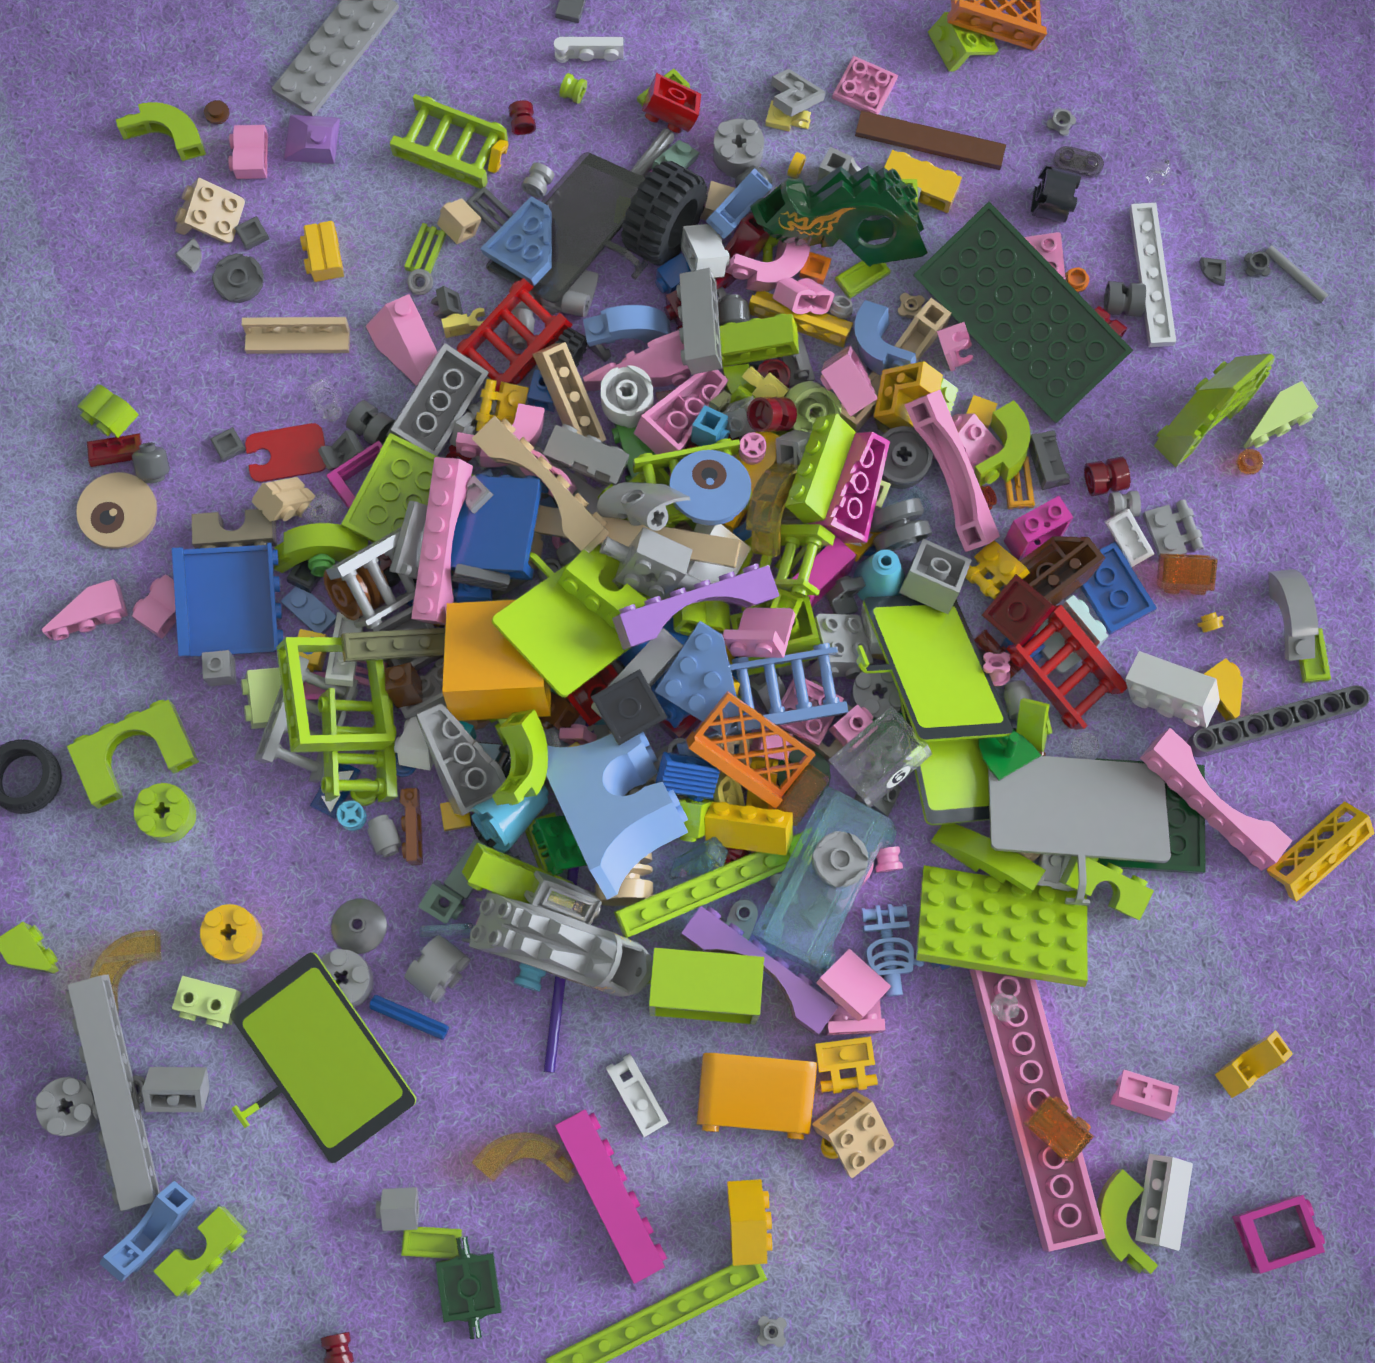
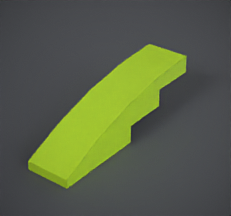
(976, 852)

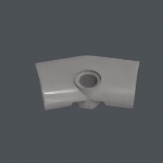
(575, 300)
(639, 503)

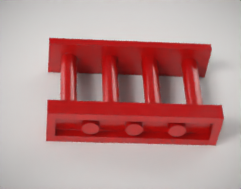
(519, 363)
(1092, 662)

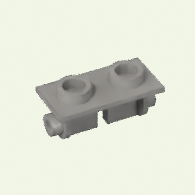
(799, 365)

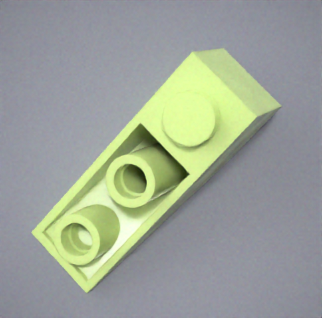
(1288, 408)

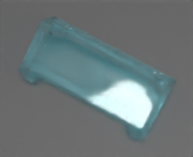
(804, 910)

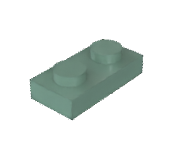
(679, 153)

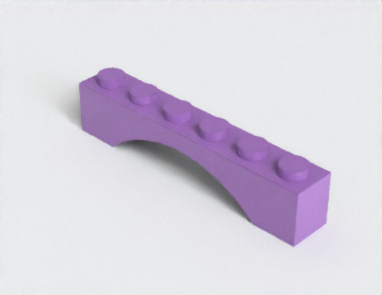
(645, 623)
(807, 1005)

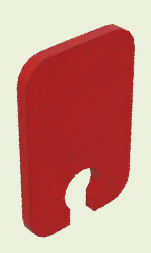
(291, 450)

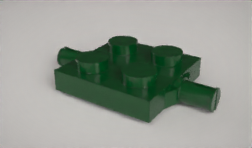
(468, 1287)

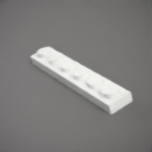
(1153, 274)

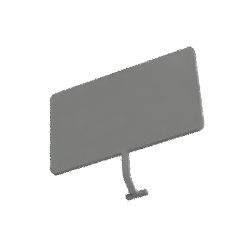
(1081, 812)

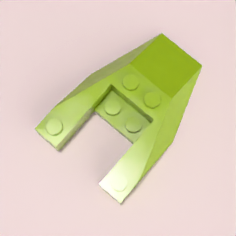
(1215, 399)

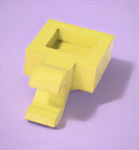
(781, 121)
(461, 324)
(765, 387)

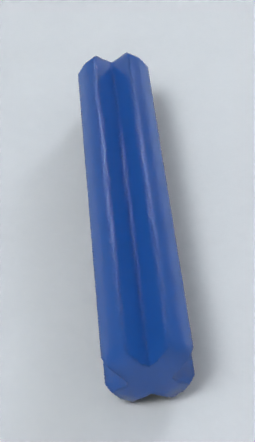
(409, 1017)

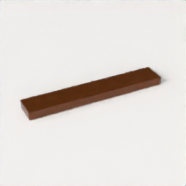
(930, 140)

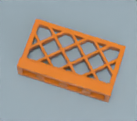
(994, 23)
(732, 765)

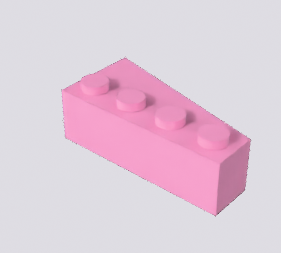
(848, 380)
(670, 421)

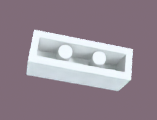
(1164, 1201)

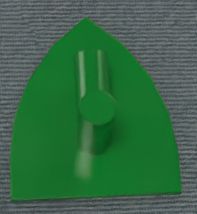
(1007, 753)

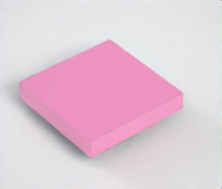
(864, 86)
(810, 730)
(853, 984)

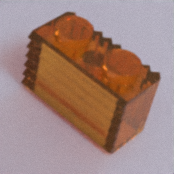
(1186, 573)
(804, 793)
(1059, 1129)

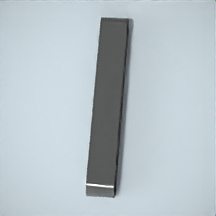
(1287, 713)

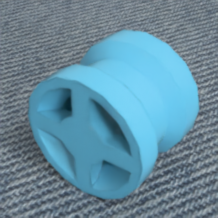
(347, 812)
(529, 977)

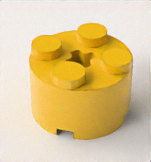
(219, 923)

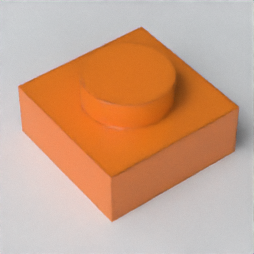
(815, 268)

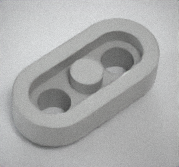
(745, 924)

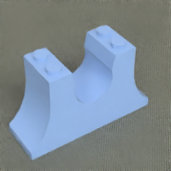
(608, 826)

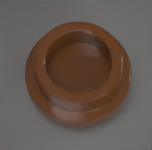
(216, 112)

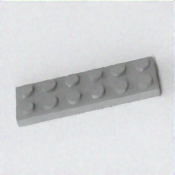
(333, 52)

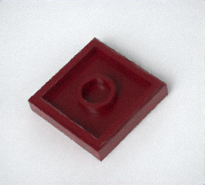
(1018, 611)

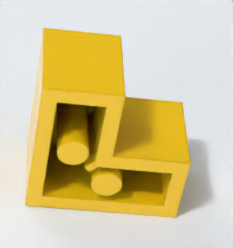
(902, 386)
(749, 1222)

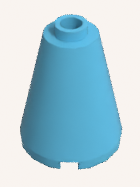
(881, 575)
(507, 822)

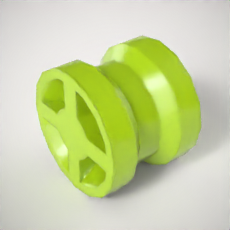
(573, 88)

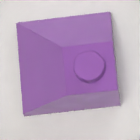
(312, 139)

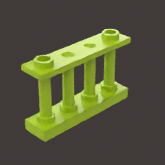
(448, 165)
(648, 463)
(792, 537)
(383, 760)

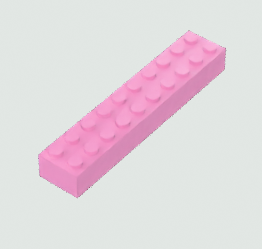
(1026, 1075)

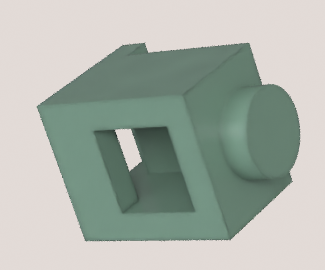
(432, 905)

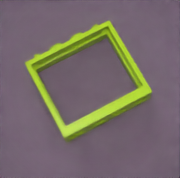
(295, 704)

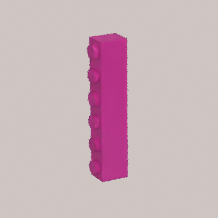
(610, 1196)

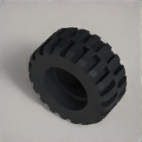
(660, 209)

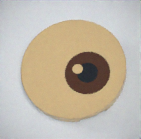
(117, 510)

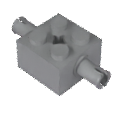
(651, 564)

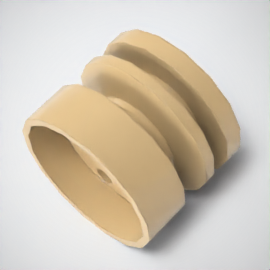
(632, 887)

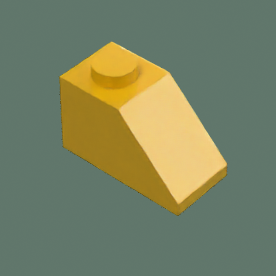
(1229, 688)

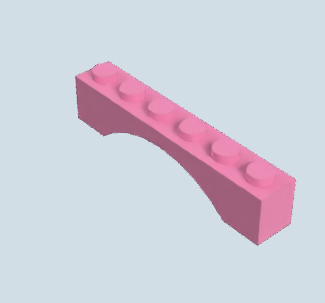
(971, 512)
(434, 573)
(1174, 762)

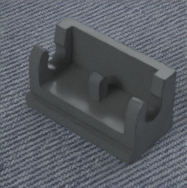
(1048, 460)

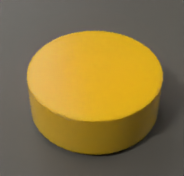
(796, 165)

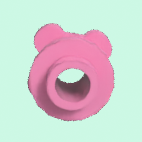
(997, 667)

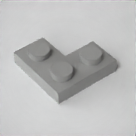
(796, 93)

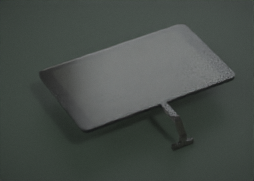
(586, 215)

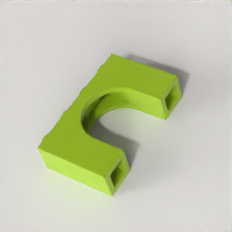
(94, 752)

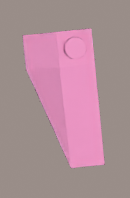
(403, 337)
(660, 361)

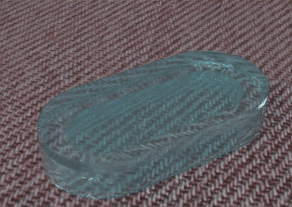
(445, 930)

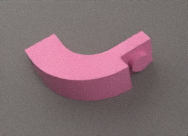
(765, 275)
(528, 424)

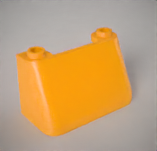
(756, 1094)

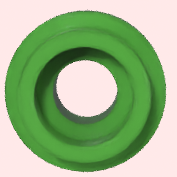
(320, 563)

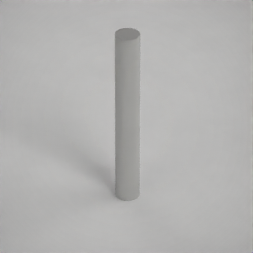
(1296, 273)

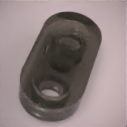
(1078, 161)

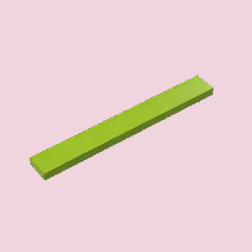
(701, 890)
(662, 1315)

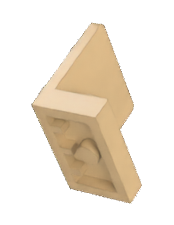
(855, 1132)

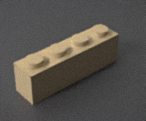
(568, 390)

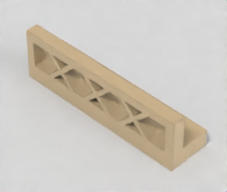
(296, 335)

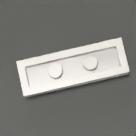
(337, 670)

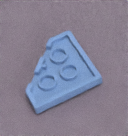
(524, 242)
(700, 676)

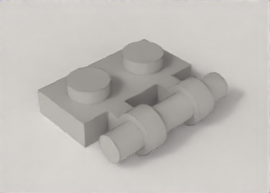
(1165, 532)

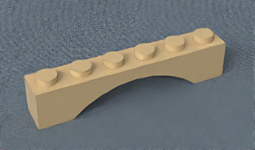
(916, 339)
(577, 522)

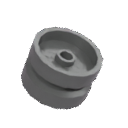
(918, 455)
(898, 525)

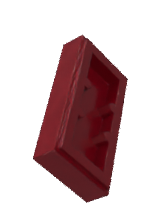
(112, 449)

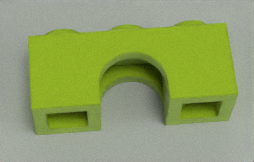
(582, 581)
(1128, 894)
(183, 1273)

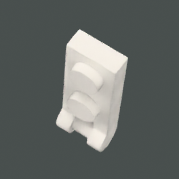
(588, 48)
(637, 1096)

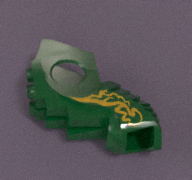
(839, 209)

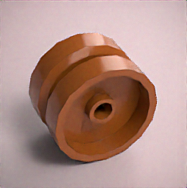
(343, 598)

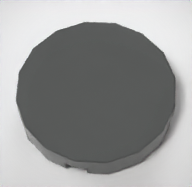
(245, 281)

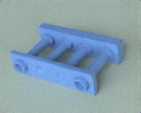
(804, 708)

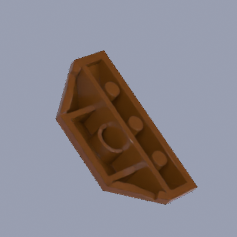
(1061, 566)

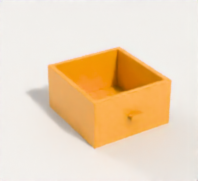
(483, 670)

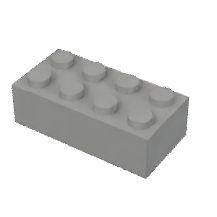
(438, 400)

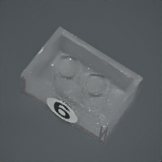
(880, 756)

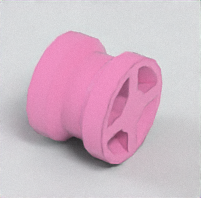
(755, 443)
(888, 860)

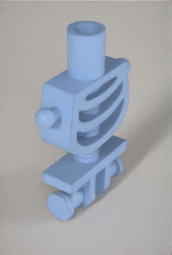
(891, 974)

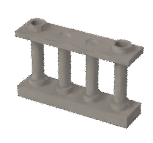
(368, 558)
(277, 725)

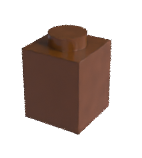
(403, 685)

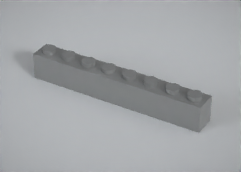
(113, 1092)

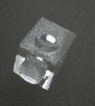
(323, 510)

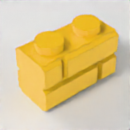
(323, 251)

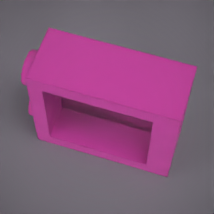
(350, 468)
(1040, 525)
(828, 567)
(1253, 1245)

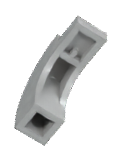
(1298, 611)

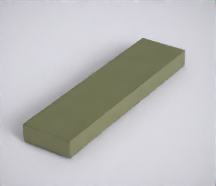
(393, 644)

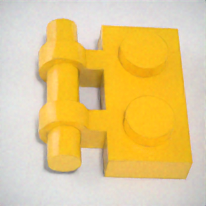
(507, 402)
(999, 564)
(846, 1055)

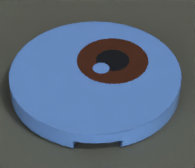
(716, 486)

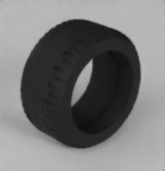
(49, 783)

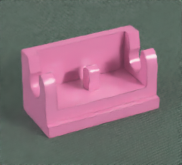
(953, 341)
(1145, 1095)

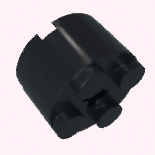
(1055, 194)

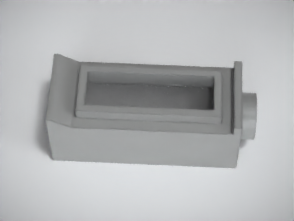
(564, 898)

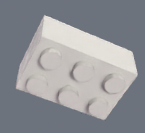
(1172, 690)

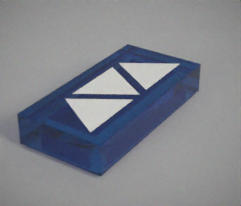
(346, 772)

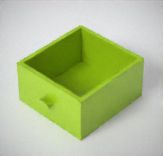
(706, 986)

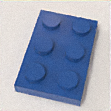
(1117, 591)

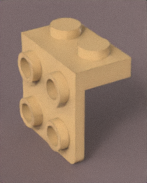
(209, 211)

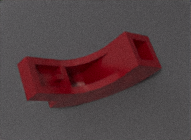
(747, 241)

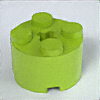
(153, 802)

